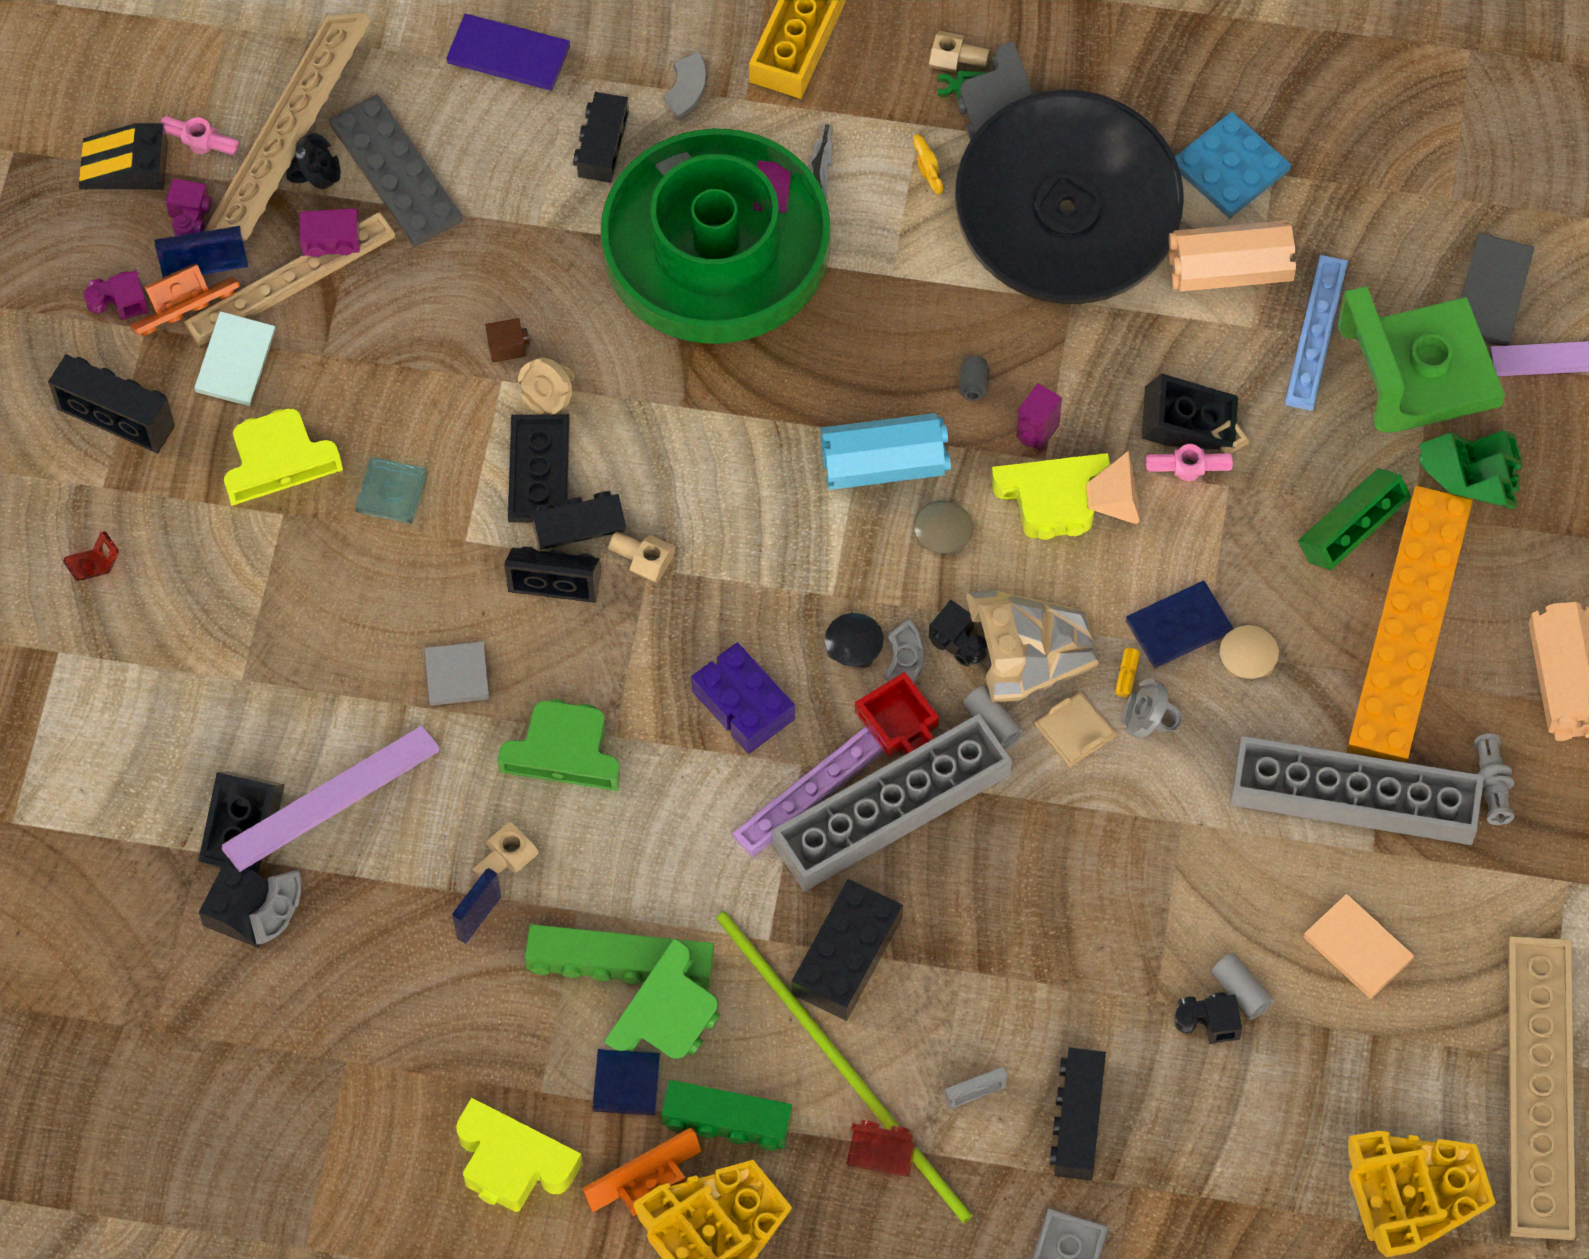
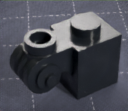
(951, 633)
(1217, 1013)

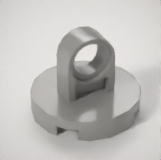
(1145, 710)

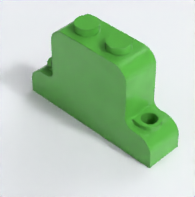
(563, 747)
(668, 1008)

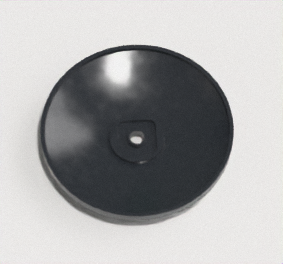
(1076, 151)

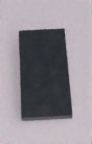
(537, 463)

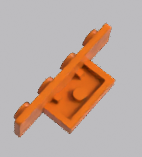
(180, 294)
(644, 1173)

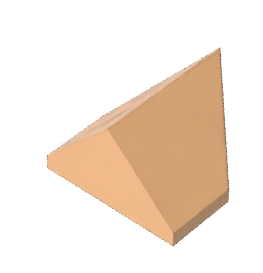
(1115, 491)

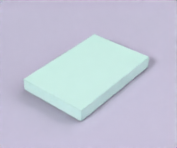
(235, 359)

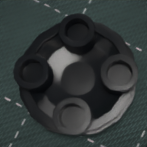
(854, 640)

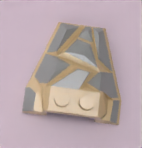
(1031, 642)

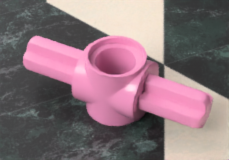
(199, 126)
(1186, 472)

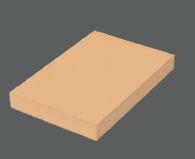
(1358, 946)

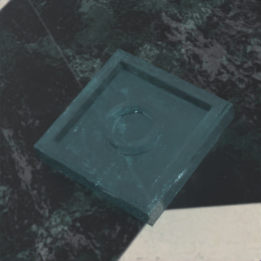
(391, 490)

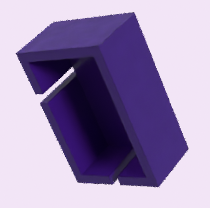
(747, 693)

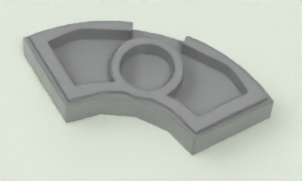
(689, 86)
(907, 652)
(278, 908)

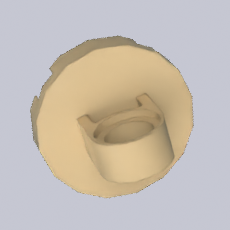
(546, 385)

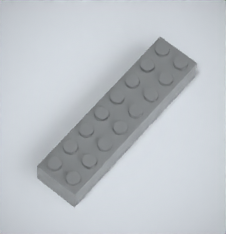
(1357, 790)
(891, 802)

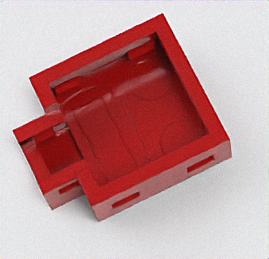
(898, 716)

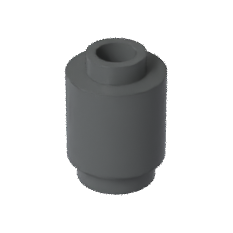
(974, 378)

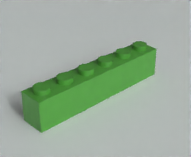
(607, 954)

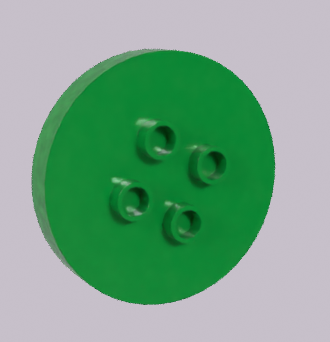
(695, 252)

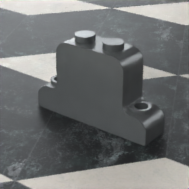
(994, 90)

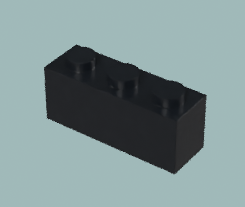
(601, 137)
(578, 520)

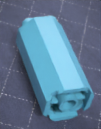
(884, 451)

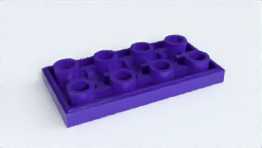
(508, 52)

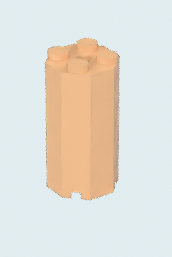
(1231, 255)
(1562, 667)

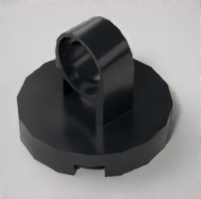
(314, 163)

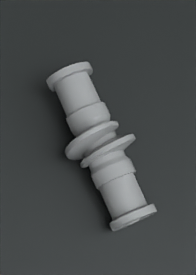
(1496, 779)

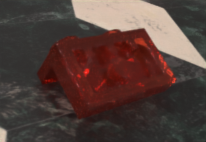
(881, 1149)

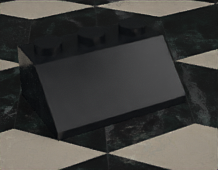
(553, 574)

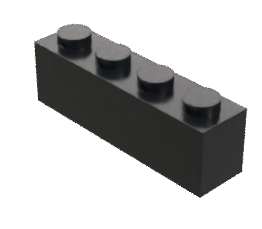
(1079, 1113)

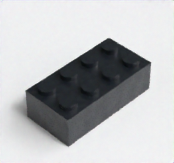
(112, 403)
(847, 949)

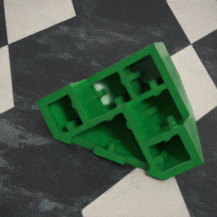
(1475, 469)

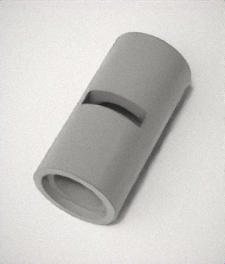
(995, 716)
(1238, 980)

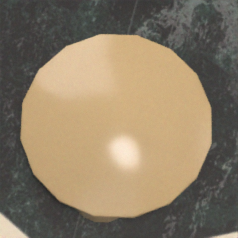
(1249, 652)

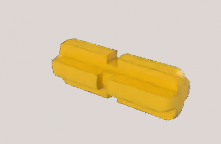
(1127, 672)

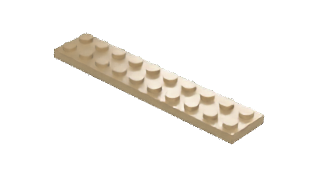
(289, 122)
(1541, 1088)

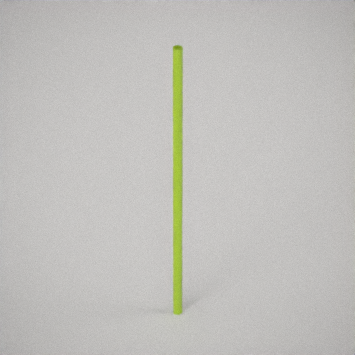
(839, 1061)

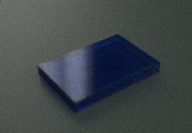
(210, 250)
(1179, 624)

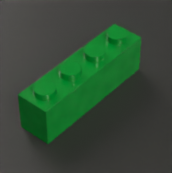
(1354, 518)
(726, 1115)

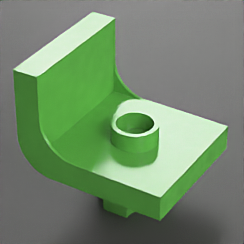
(1422, 361)

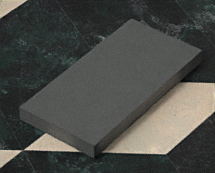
(1497, 285)

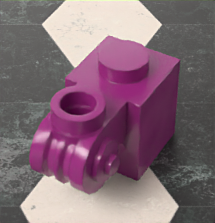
(187, 205)
(122, 290)

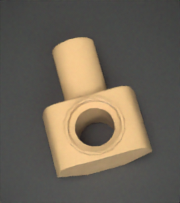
(958, 53)
(639, 551)
(500, 858)

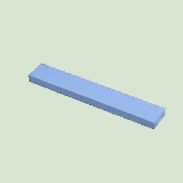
(1316, 333)

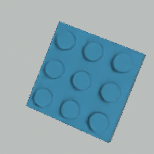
(1231, 165)

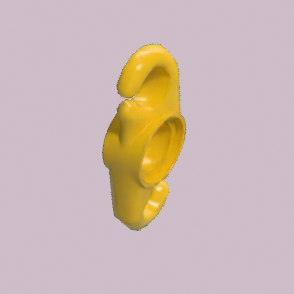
(928, 164)

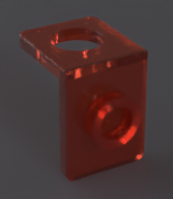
(92, 562)

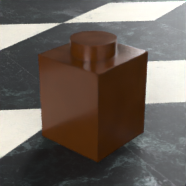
(506, 340)

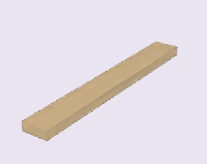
(286, 281)

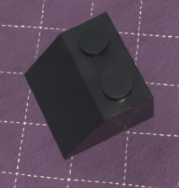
(232, 901)

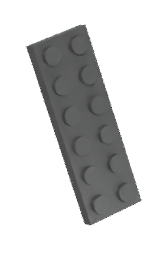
(396, 170)

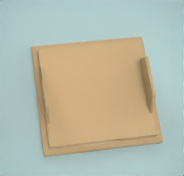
(1075, 728)

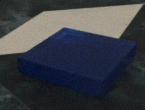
(476, 905)
(626, 1082)

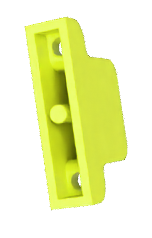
(277, 456)
(1050, 493)

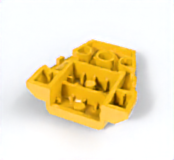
(1415, 1188)
(714, 1215)

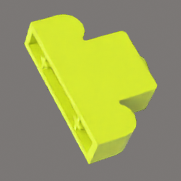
(511, 1157)

